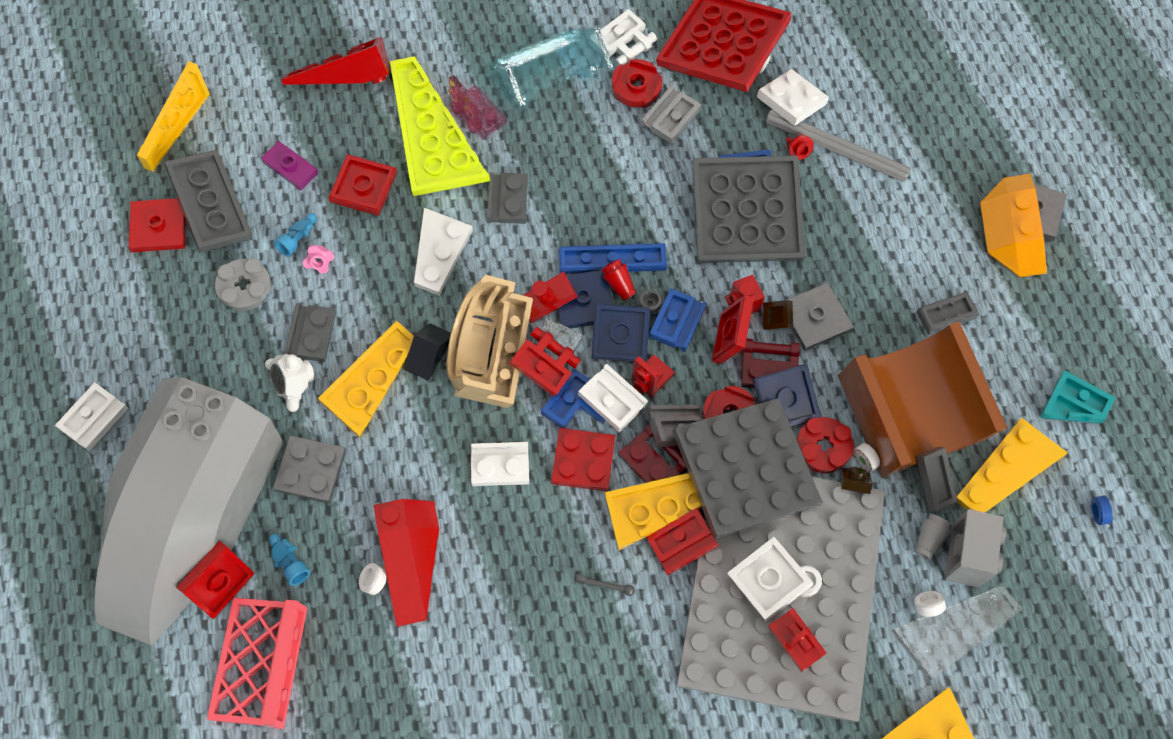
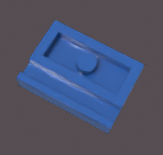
(677, 320)

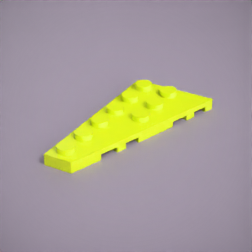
(432, 140)

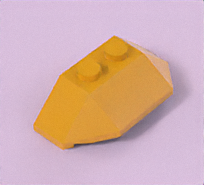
(1015, 226)

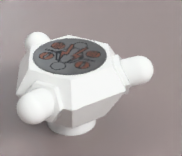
(290, 377)

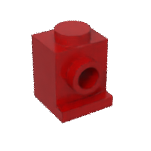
(748, 286)

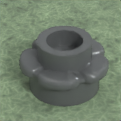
(650, 296)

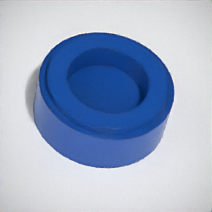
(1101, 510)

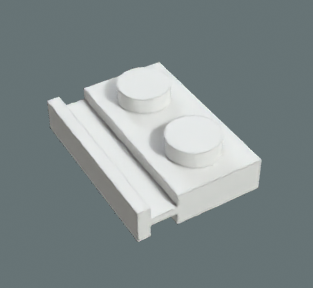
(612, 398)
(91, 416)
(499, 464)

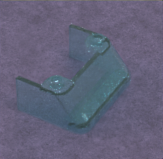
(550, 62)

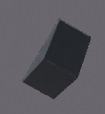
(427, 351)

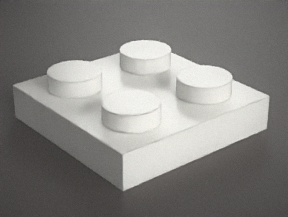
(792, 97)
(770, 579)

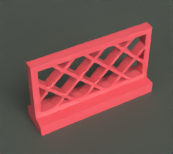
(280, 672)

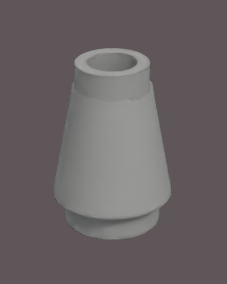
(932, 535)

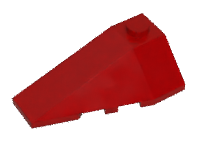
(360, 65)
(408, 545)

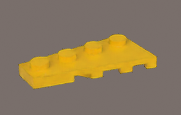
(175, 115)
(365, 383)
(1011, 465)
(649, 507)

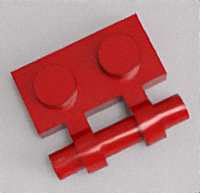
(542, 368)

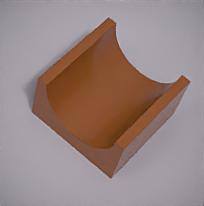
(921, 399)

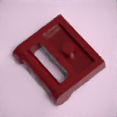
(758, 367)
(647, 462)

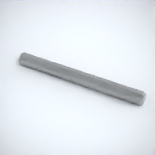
(842, 146)

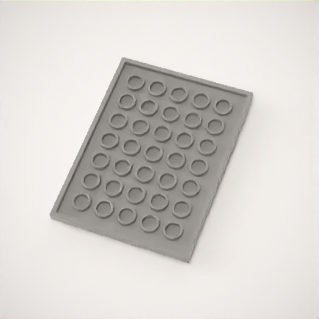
(729, 642)

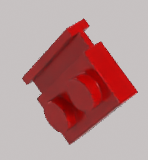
(682, 541)

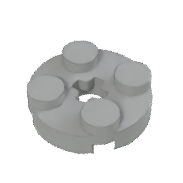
(232, 274)

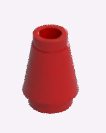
(619, 279)

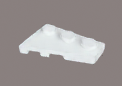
(439, 249)

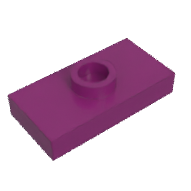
(289, 165)

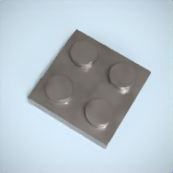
(309, 469)

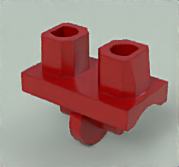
(797, 639)

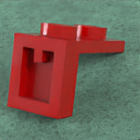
(650, 375)

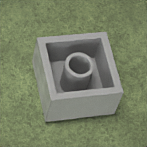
(975, 548)

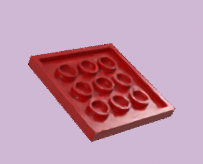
(724, 41)

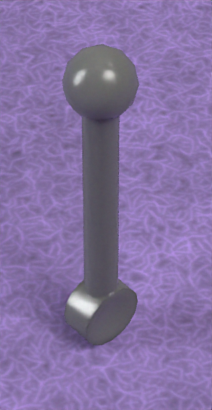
(628, 590)

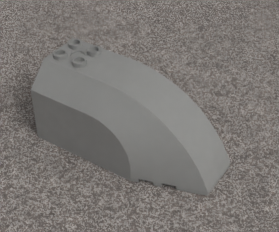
(172, 498)

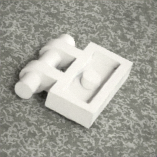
(621, 32)

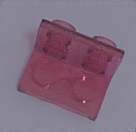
(475, 108)

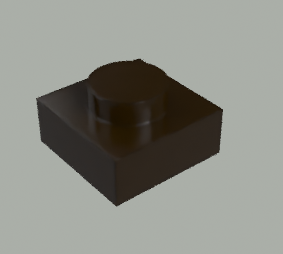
(778, 315)
(856, 480)

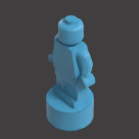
(287, 243)
(283, 554)

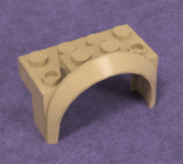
(472, 340)

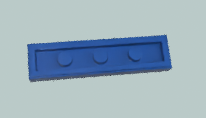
(593, 258)

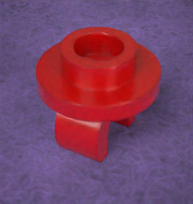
(800, 146)

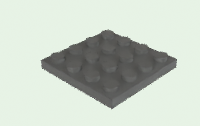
(748, 209)
(746, 467)

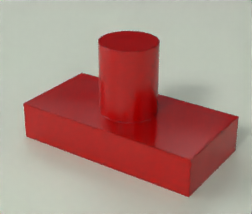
(550, 296)

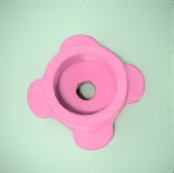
(321, 252)

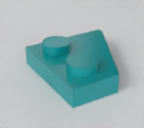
(1077, 401)

